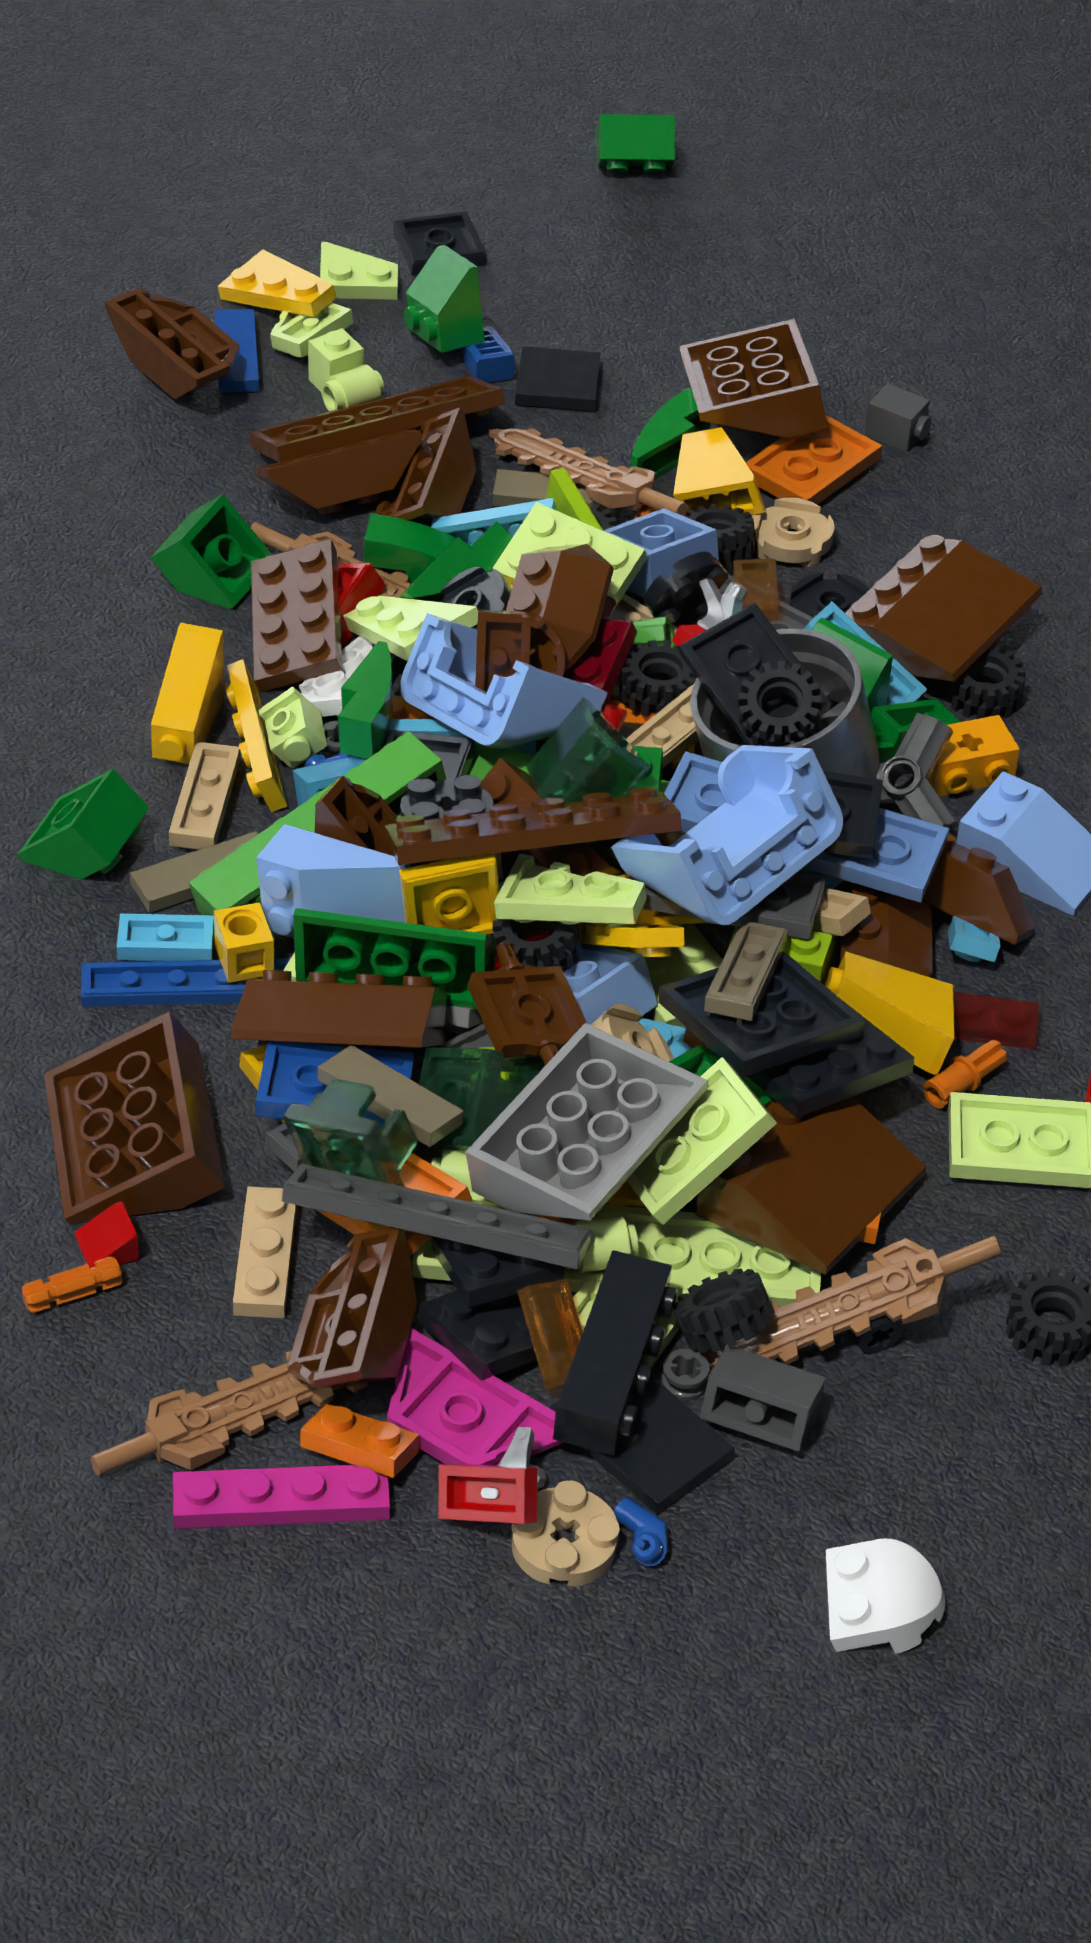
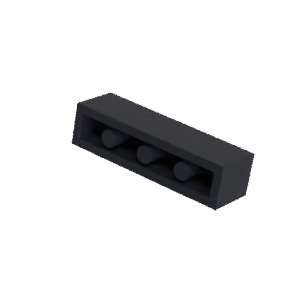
(613, 1353)

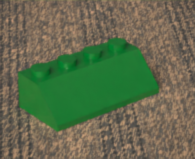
(391, 949)

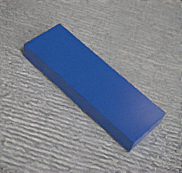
(240, 326)

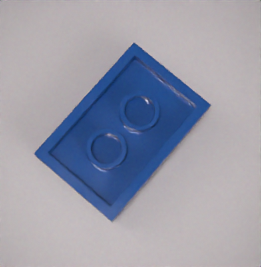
(292, 1074)

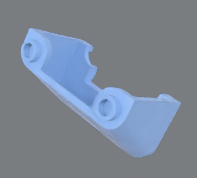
(514, 708)
(767, 830)

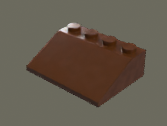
(756, 381)
(943, 607)
(134, 1124)
(812, 1183)

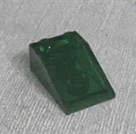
(585, 758)

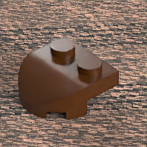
(513, 637)

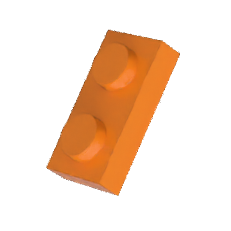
(359, 1440)

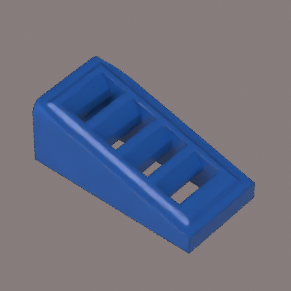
(490, 359)

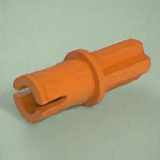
(964, 1073)

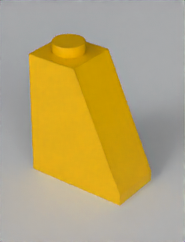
(715, 474)
(189, 693)
(901, 1004)

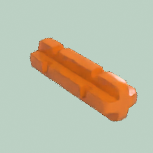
(71, 1284)

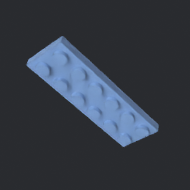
(903, 848)

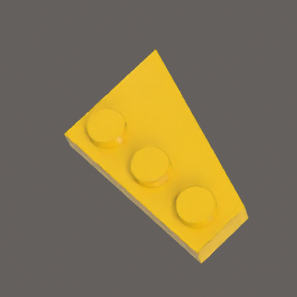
(277, 285)
(640, 939)

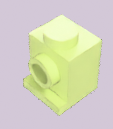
(293, 727)

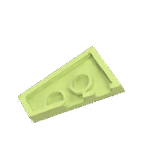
(400, 620)
(559, 895)

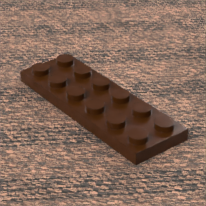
(375, 418)
(534, 827)

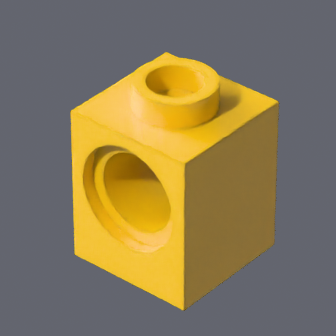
(243, 942)

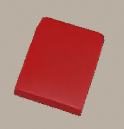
(109, 1236)

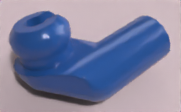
(649, 1531)

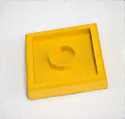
(452, 893)

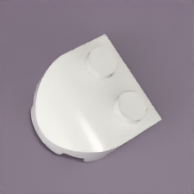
(881, 1595)

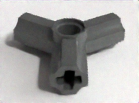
(918, 756)

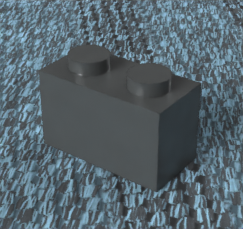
(762, 1397)

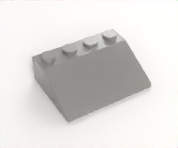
(580, 1127)

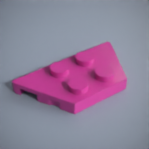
(459, 1413)

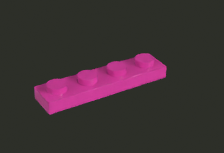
(279, 1496)

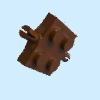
(525, 1006)

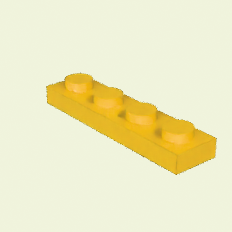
(256, 751)

